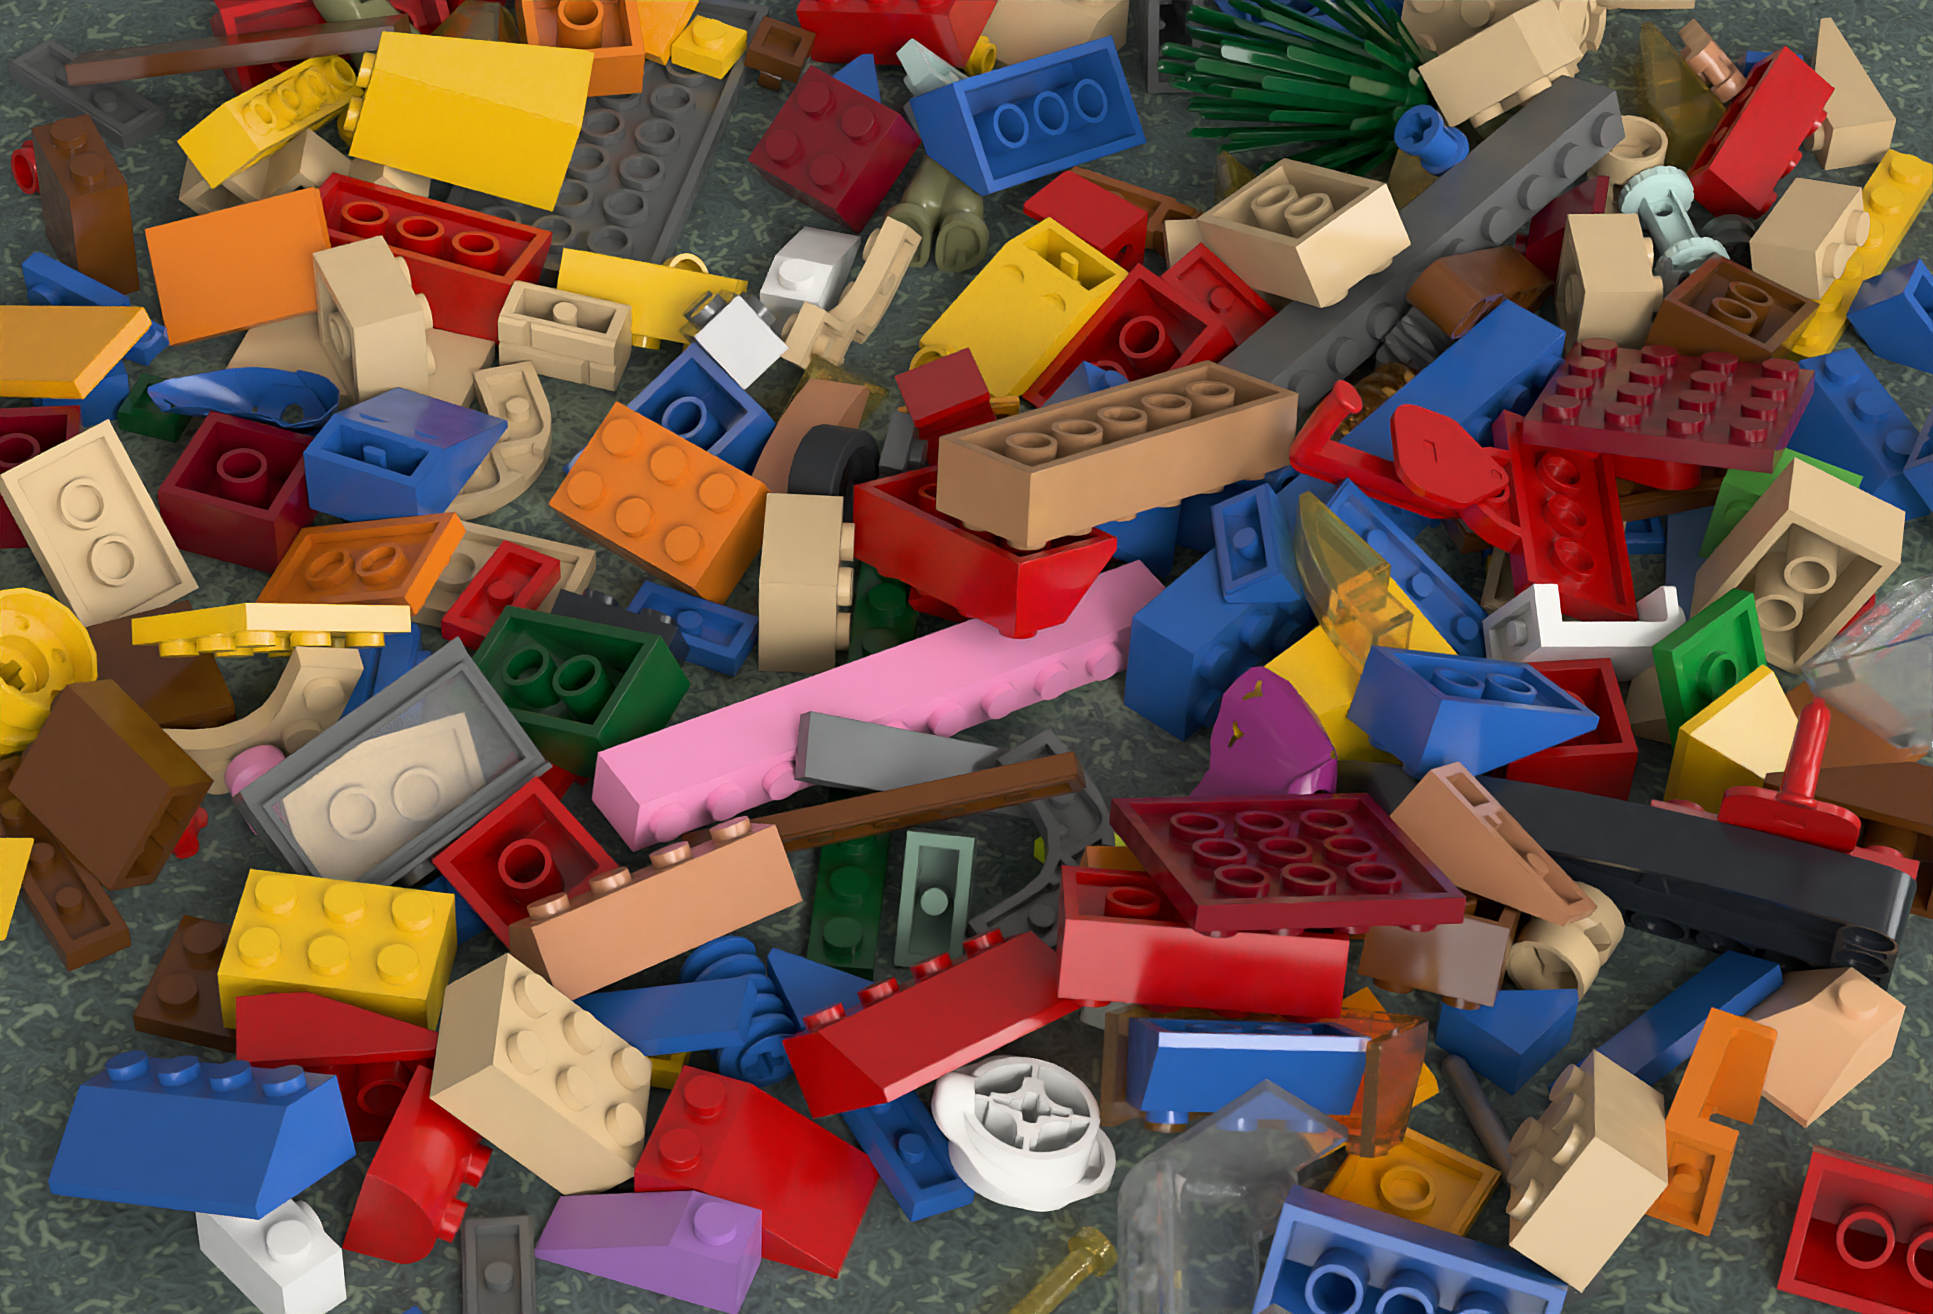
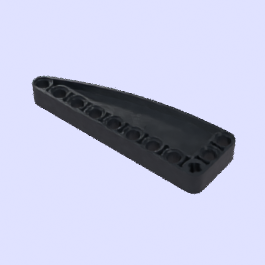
(1700, 876)

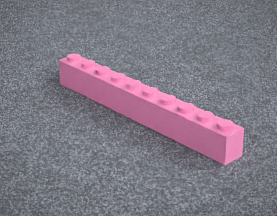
(928, 686)

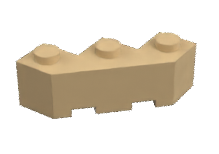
(297, 166)

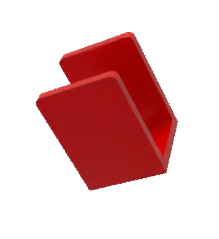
(1094, 217)
(945, 398)

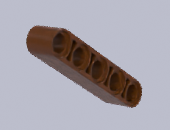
(1468, 286)

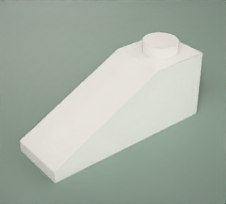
(808, 270)

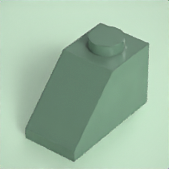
(935, 894)

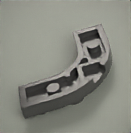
(1066, 827)

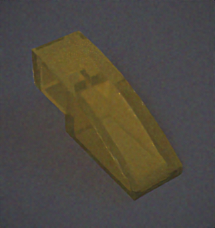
(1346, 584)

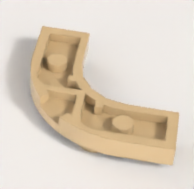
(860, 304)
(522, 450)
(299, 709)

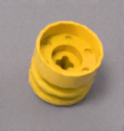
(39, 655)

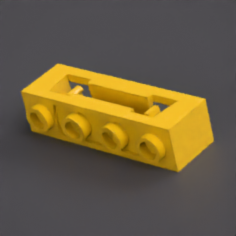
(269, 117)

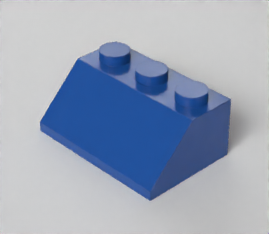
(1858, 429)
(1209, 1062)

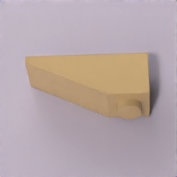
(1857, 117)

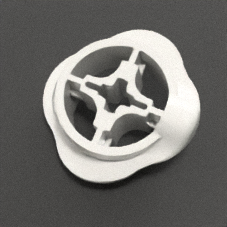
(1023, 1132)

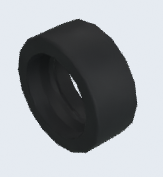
(832, 462)

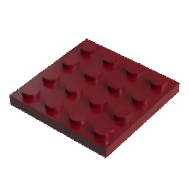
(1671, 406)
(1286, 863)

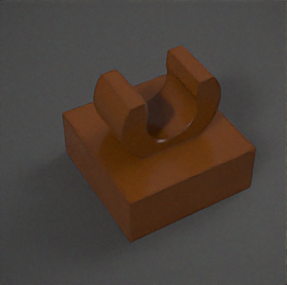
(779, 52)

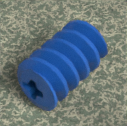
(764, 1056)

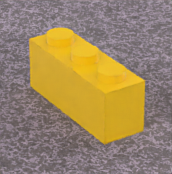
(653, 290)

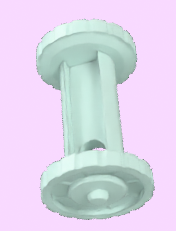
(1661, 200)

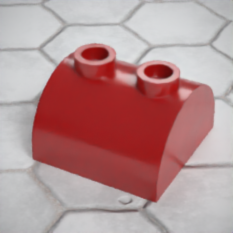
(416, 1179)

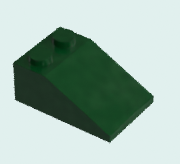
(579, 683)

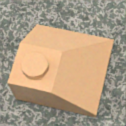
(1829, 1037)

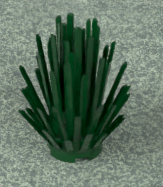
(1339, 80)

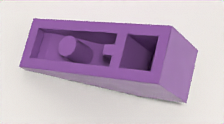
(660, 1242)

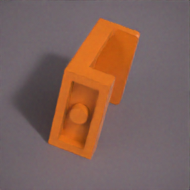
(1724, 1079)

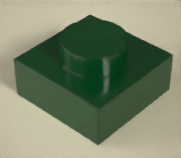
(144, 417)

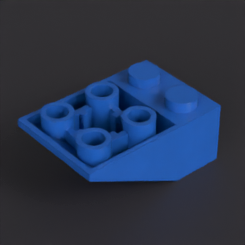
(396, 456)

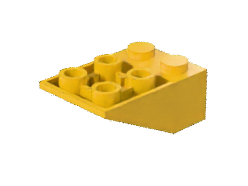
(1027, 305)

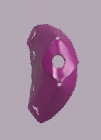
(1281, 743)

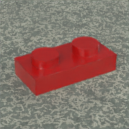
(1220, 292)
(509, 577)

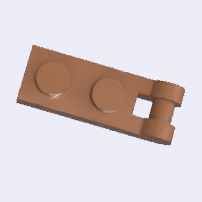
(1710, 62)

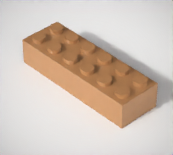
(1114, 453)

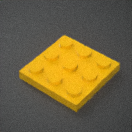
(269, 629)

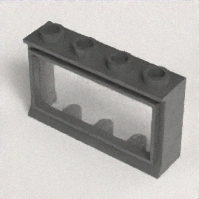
(394, 777)

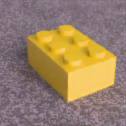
(343, 942)

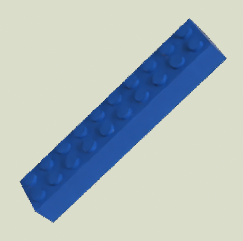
(1196, 645)

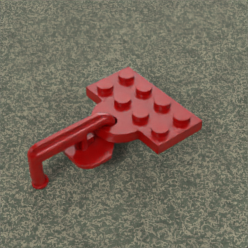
(1536, 502)
(1793, 809)

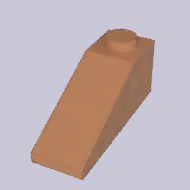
(1486, 847)

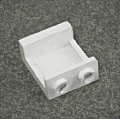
(1533, 631)

